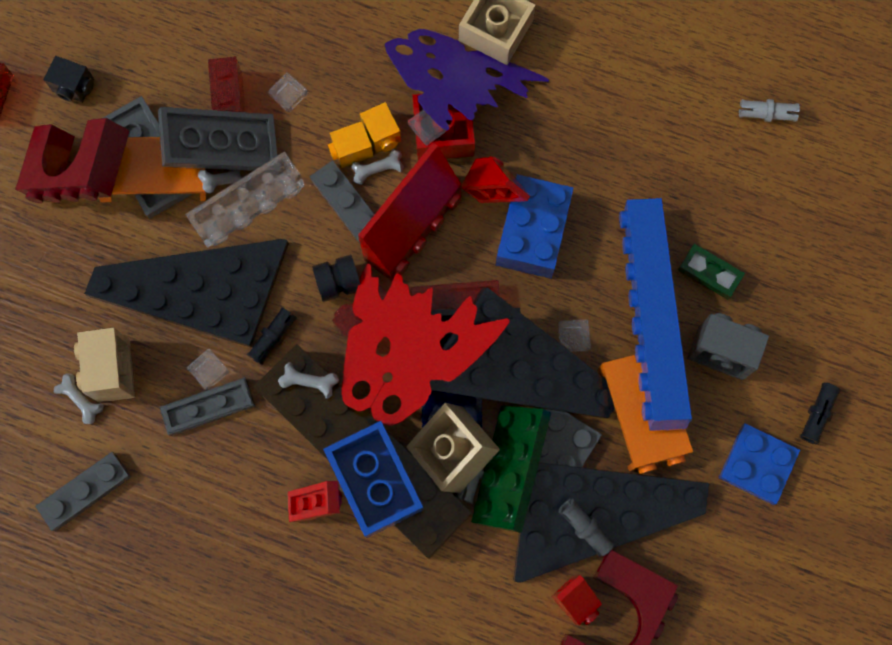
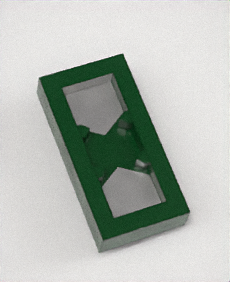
(711, 271)

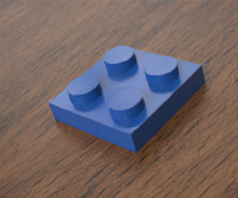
(759, 464)

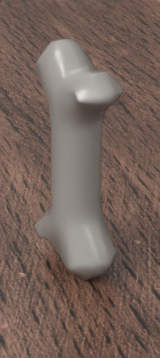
(390, 162)
(211, 181)
(294, 377)
(87, 408)

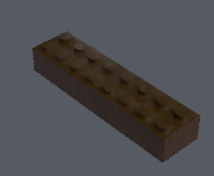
(330, 420)

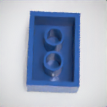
(535, 228)
(373, 479)

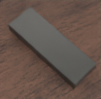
(207, 406)

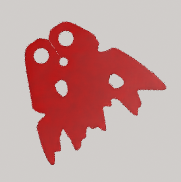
(414, 347)

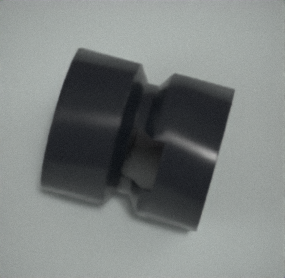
(336, 277)

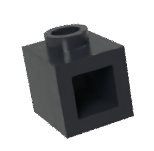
(69, 79)

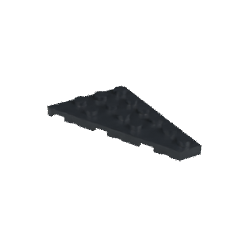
(205, 290)
(527, 367)
(621, 502)

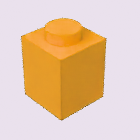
(381, 128)
(350, 144)

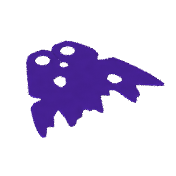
(463, 74)

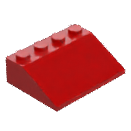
(410, 214)

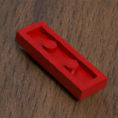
(314, 501)

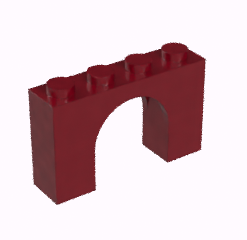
(89, 175)
(646, 591)

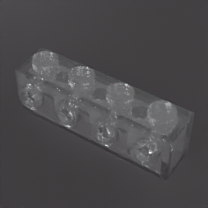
(246, 200)

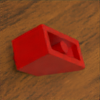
(578, 600)

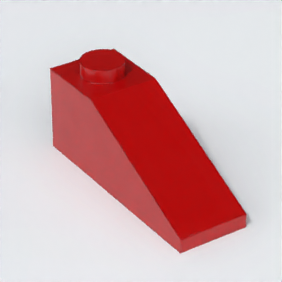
(493, 183)

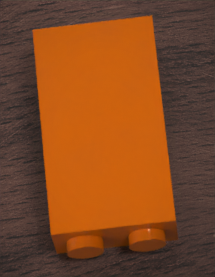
(143, 172)
(644, 446)

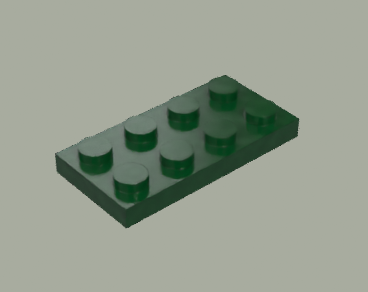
(513, 469)

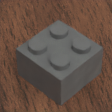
(728, 346)

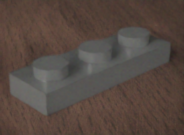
(342, 198)
(83, 491)

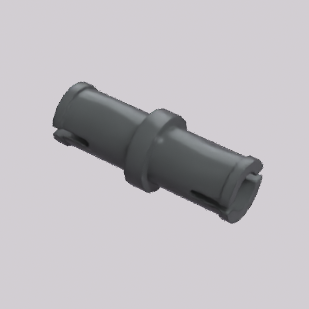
(586, 527)

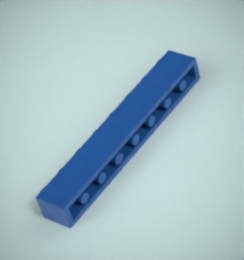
(655, 316)

